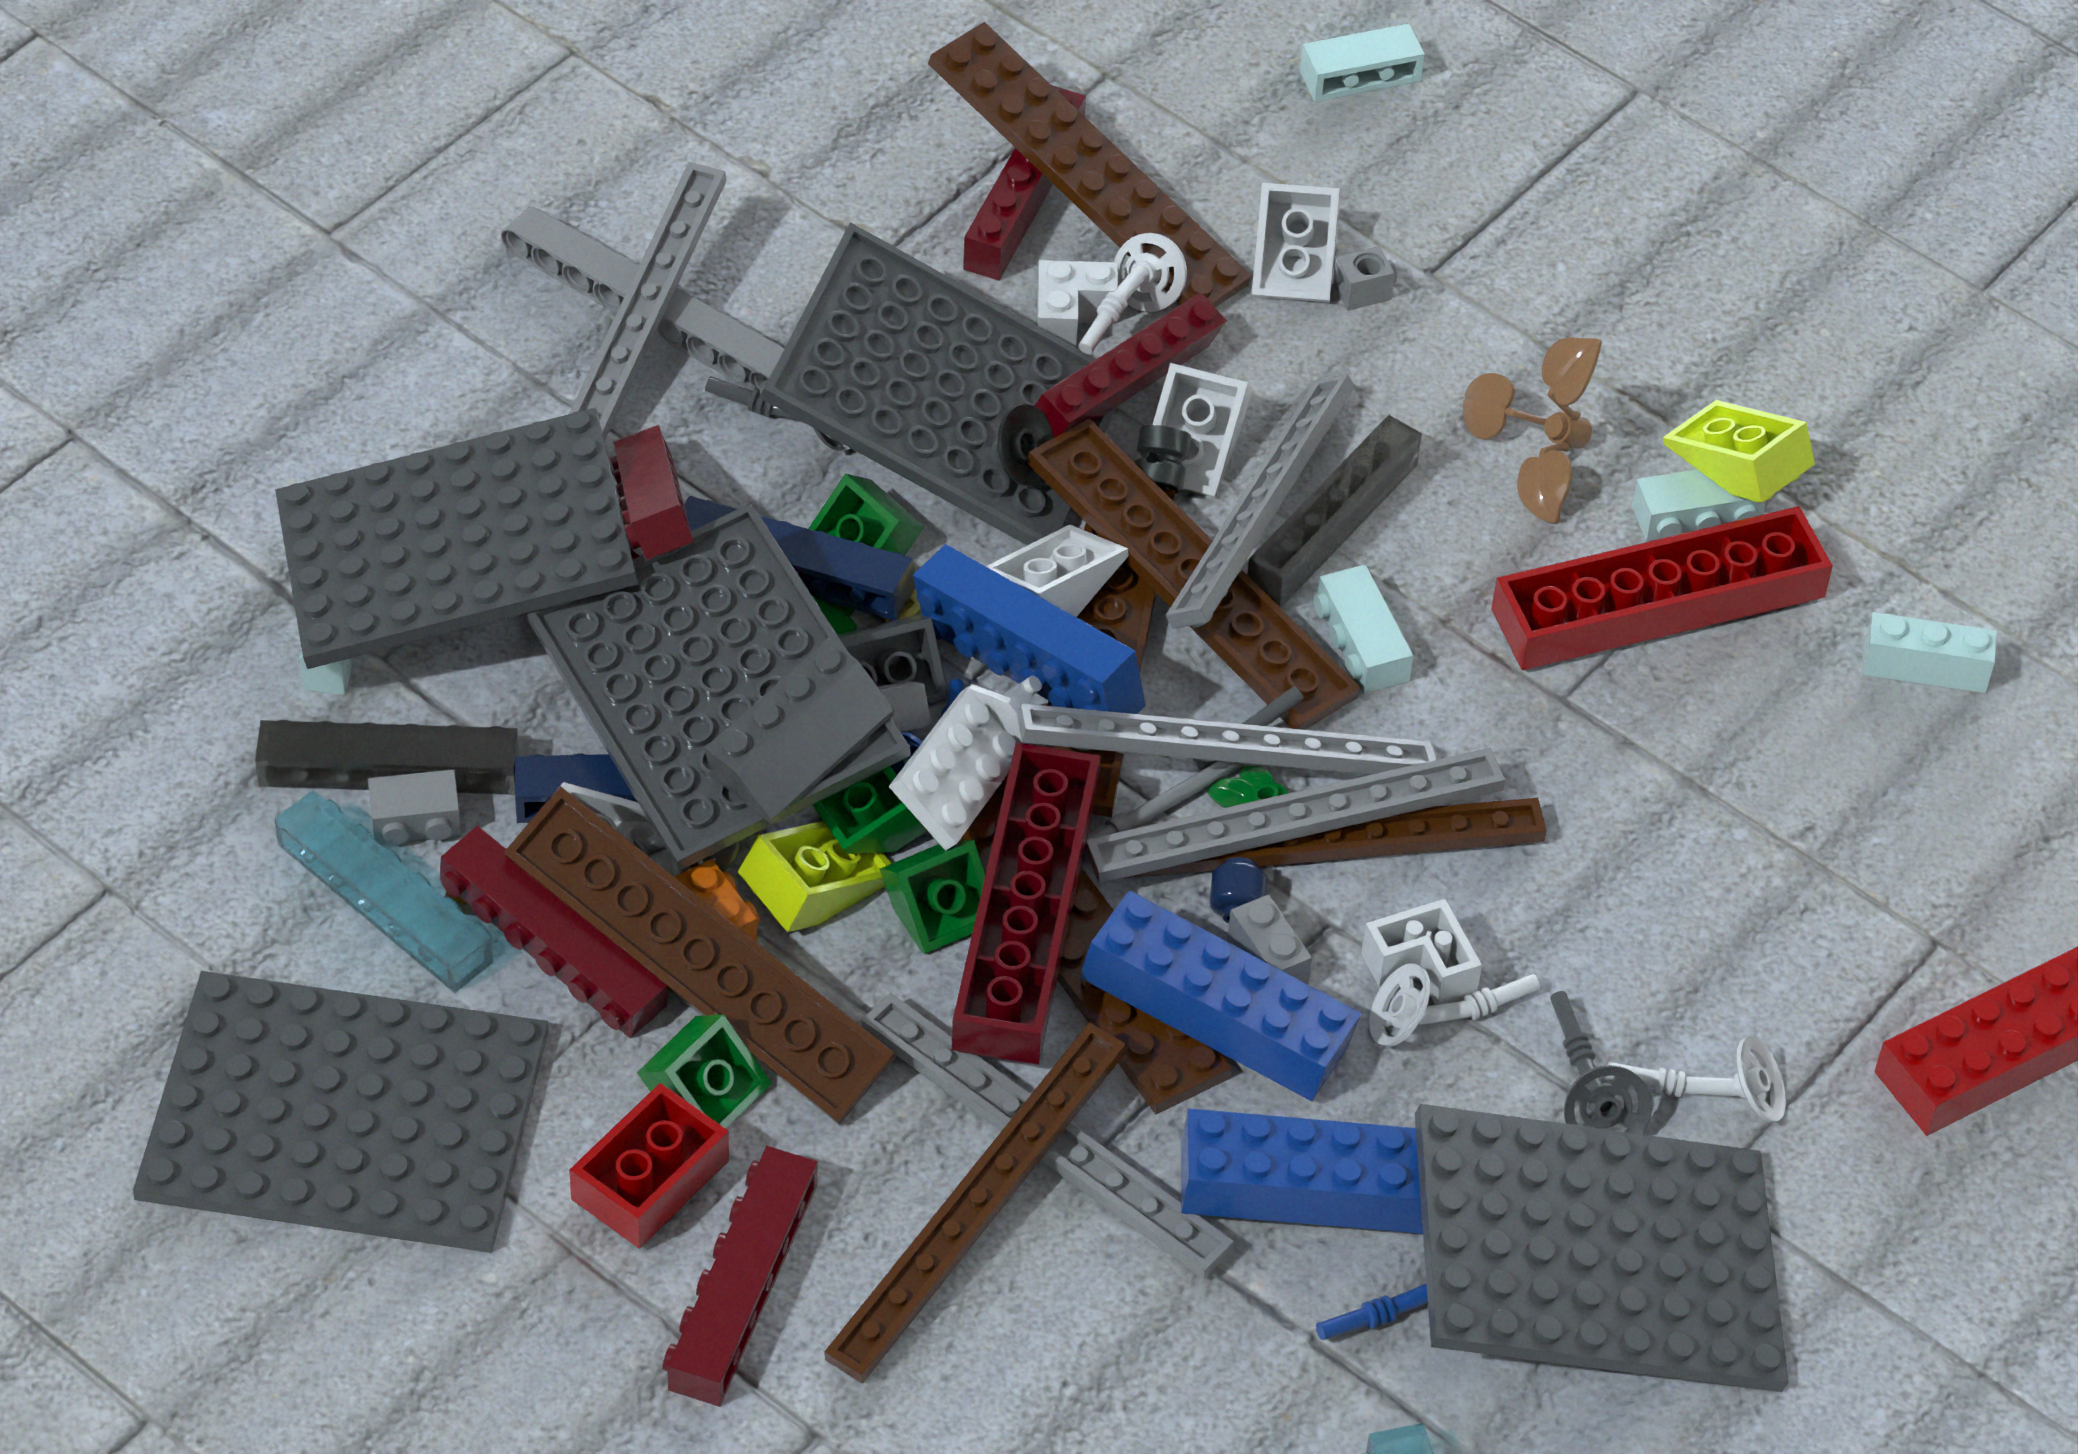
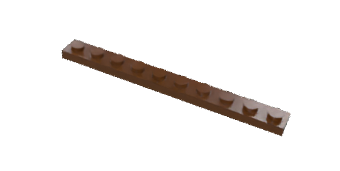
(1410, 832)
(974, 1203)

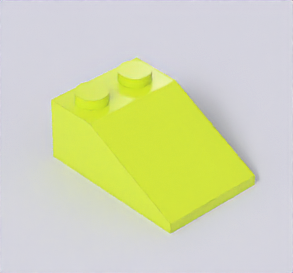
(1744, 449)
(808, 875)

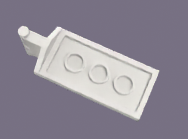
(963, 760)

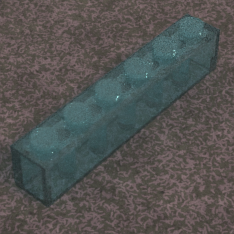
(385, 890)

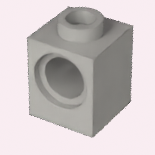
(1364, 278)

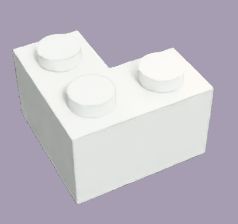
(1071, 294)
(1429, 939)

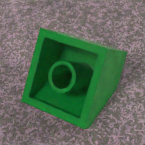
(868, 515)
(869, 816)
(936, 893)
(708, 1069)

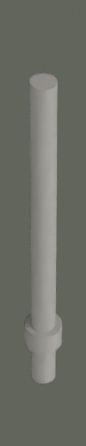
(1168, 799)

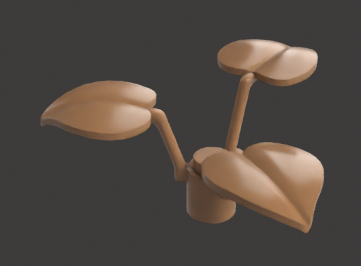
(1547, 478)

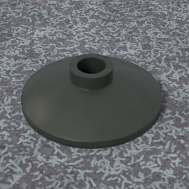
(1019, 432)

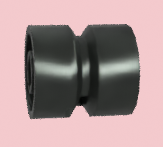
(1167, 446)

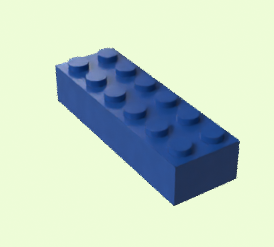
(1026, 636)
(1220, 995)
(1300, 1171)

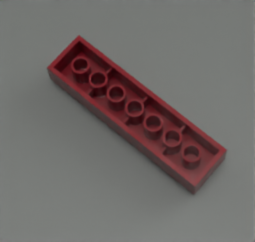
(1026, 904)

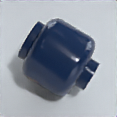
(1235, 884)

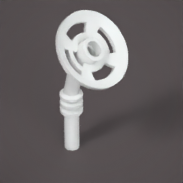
(1141, 278)
(1410, 1004)
(1747, 1082)

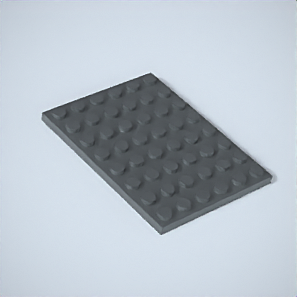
(922, 379)
(453, 538)
(685, 658)
(343, 1111)
(1598, 1249)

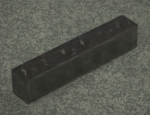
(1335, 510)
(350, 753)

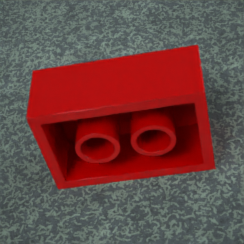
(649, 1165)

